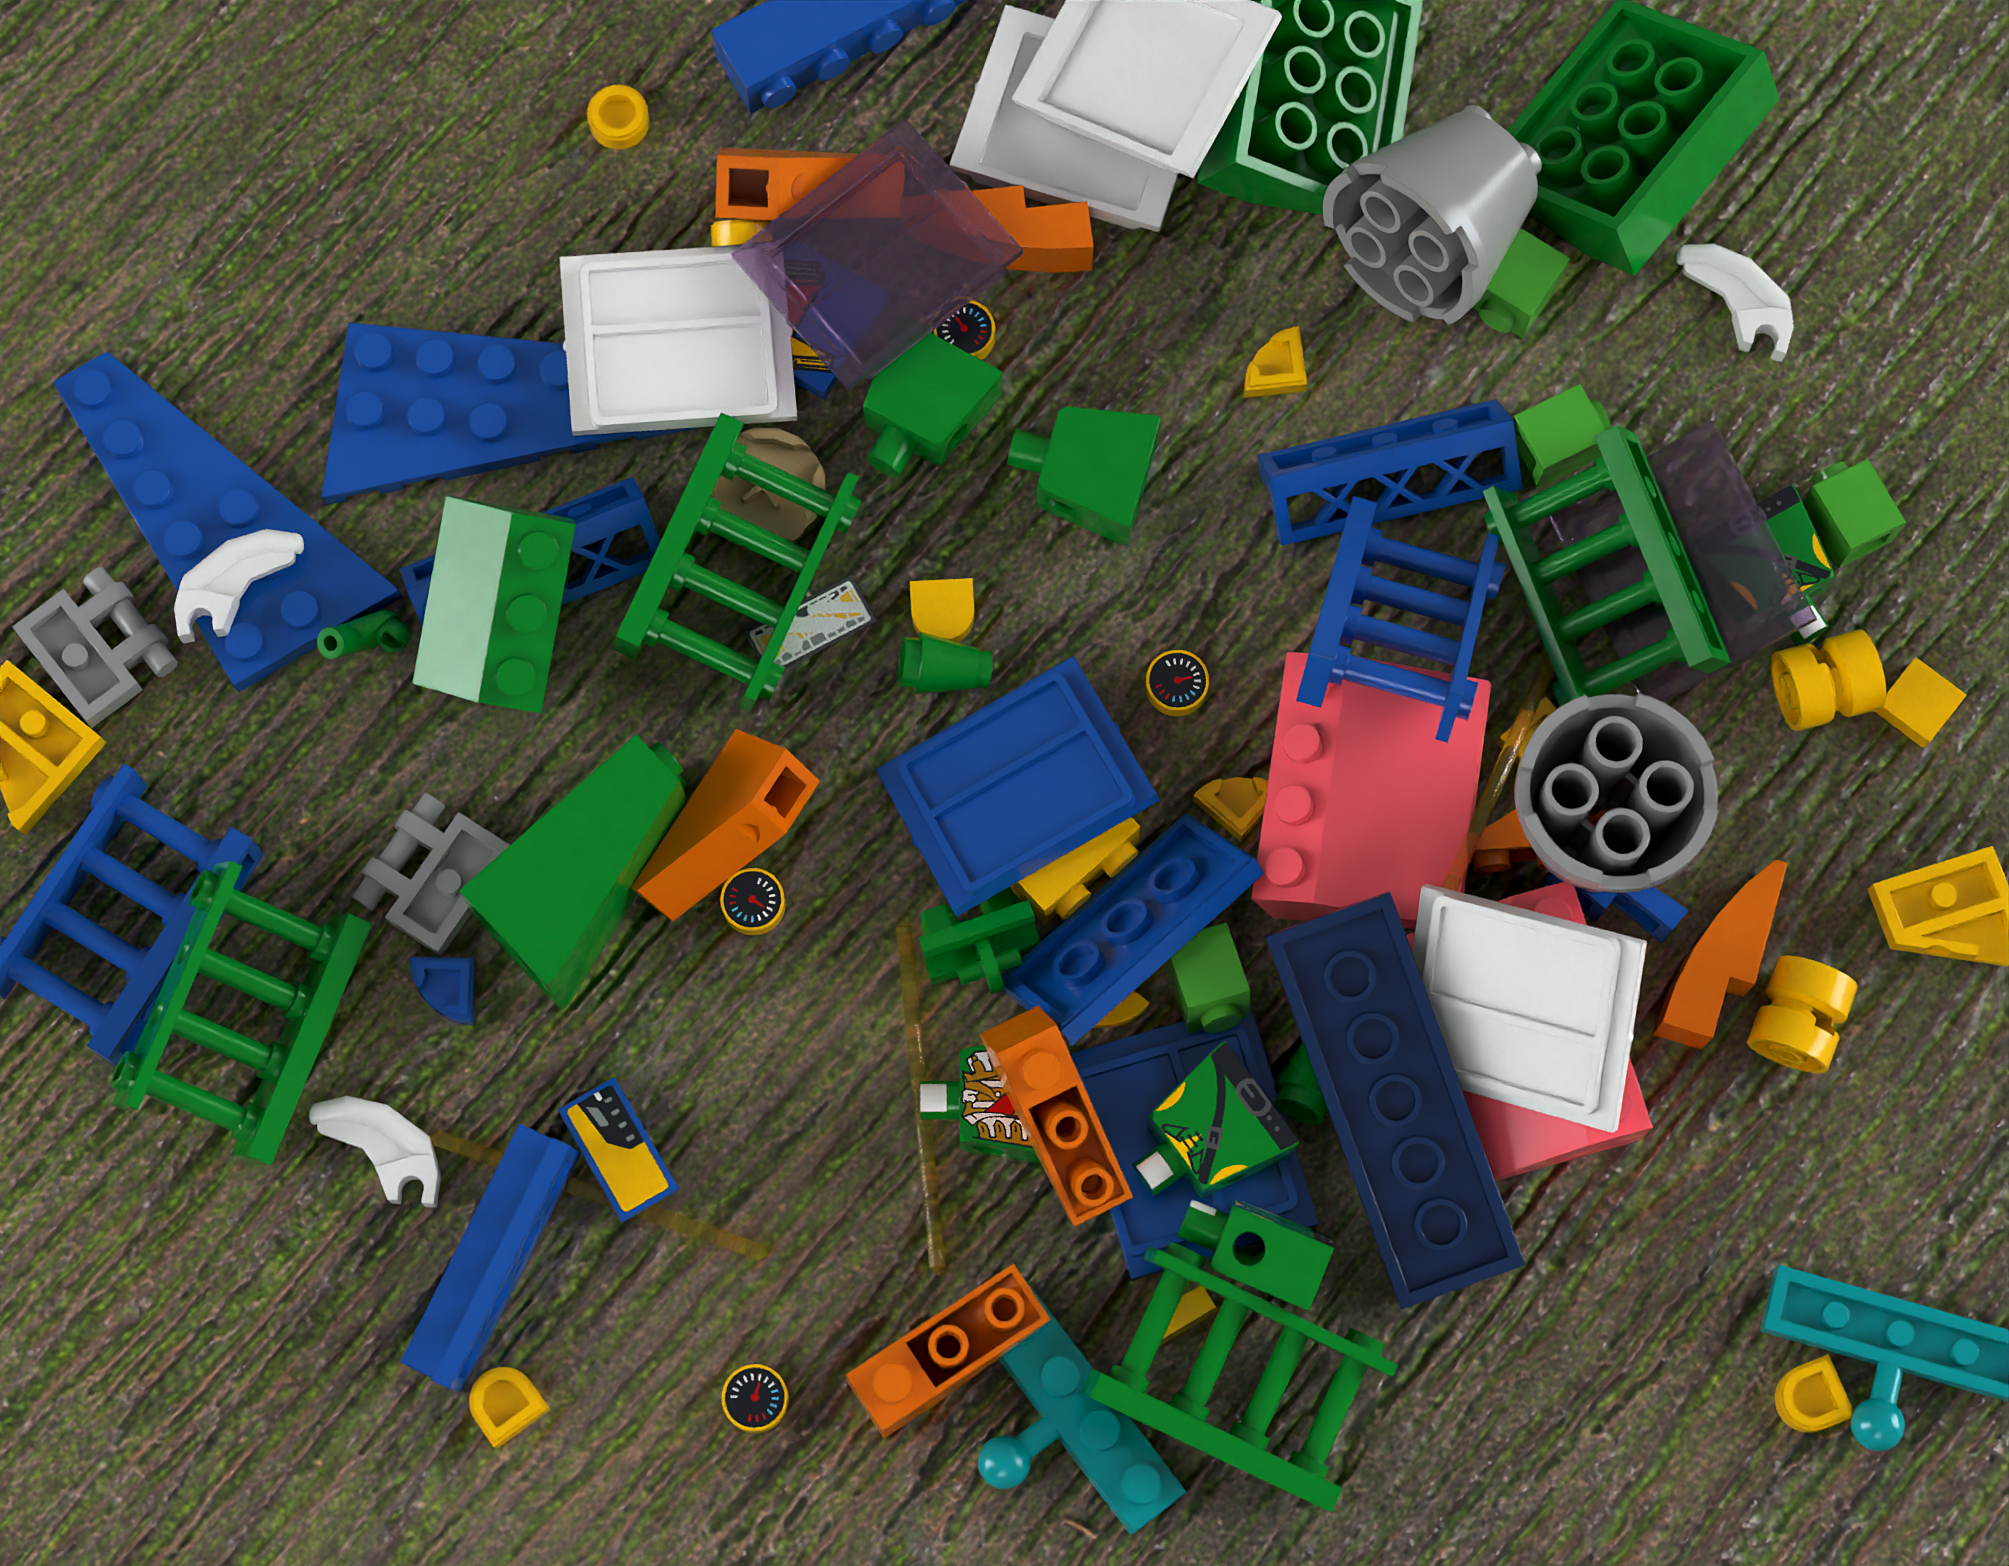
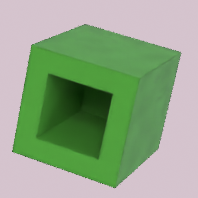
(1522, 285)
(1559, 435)
(1852, 511)
(1209, 981)

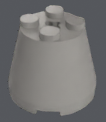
(1434, 214)
(1635, 765)

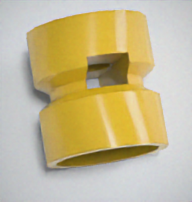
(1837, 678)
(1802, 1014)

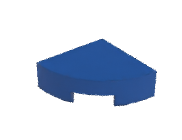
(447, 985)

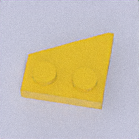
(39, 747)
(1948, 909)

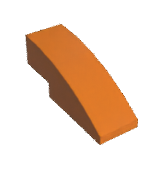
(1051, 236)
(1721, 961)

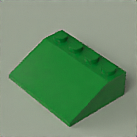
(1316, 101)
(1639, 129)

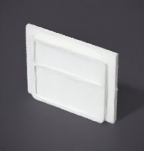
(1147, 73)
(1055, 165)
(671, 342)
(1530, 1003)

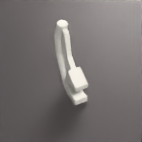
(1749, 292)
(226, 573)
(390, 1141)

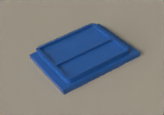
(1016, 785)
(1127, 1084)

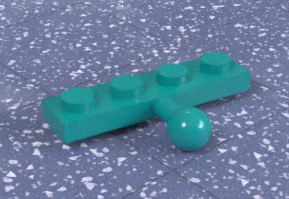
(1891, 1335)
(1096, 1436)

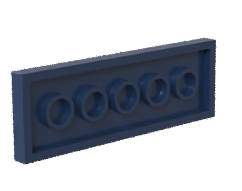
(1394, 1100)

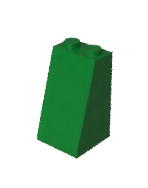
(572, 873)

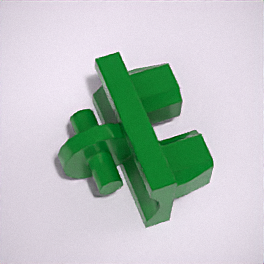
(979, 945)

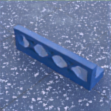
(1386, 450)
(596, 518)
(490, 1258)

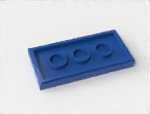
(1131, 926)

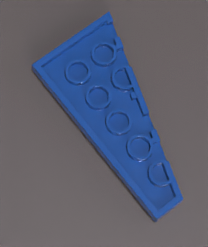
(447, 408)
(197, 496)

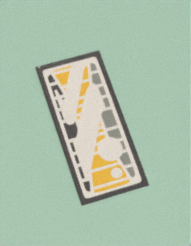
(818, 623)

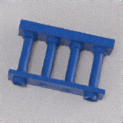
(1344, 622)
(119, 1024)

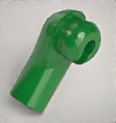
(365, 634)

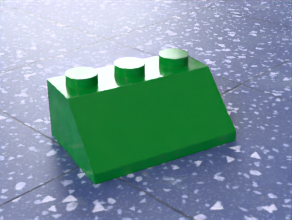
(494, 603)

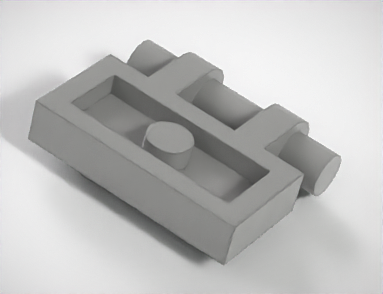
(80, 659)
(429, 903)

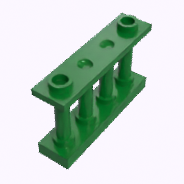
(1643, 525)
(675, 568)
(280, 1065)
(1186, 1413)

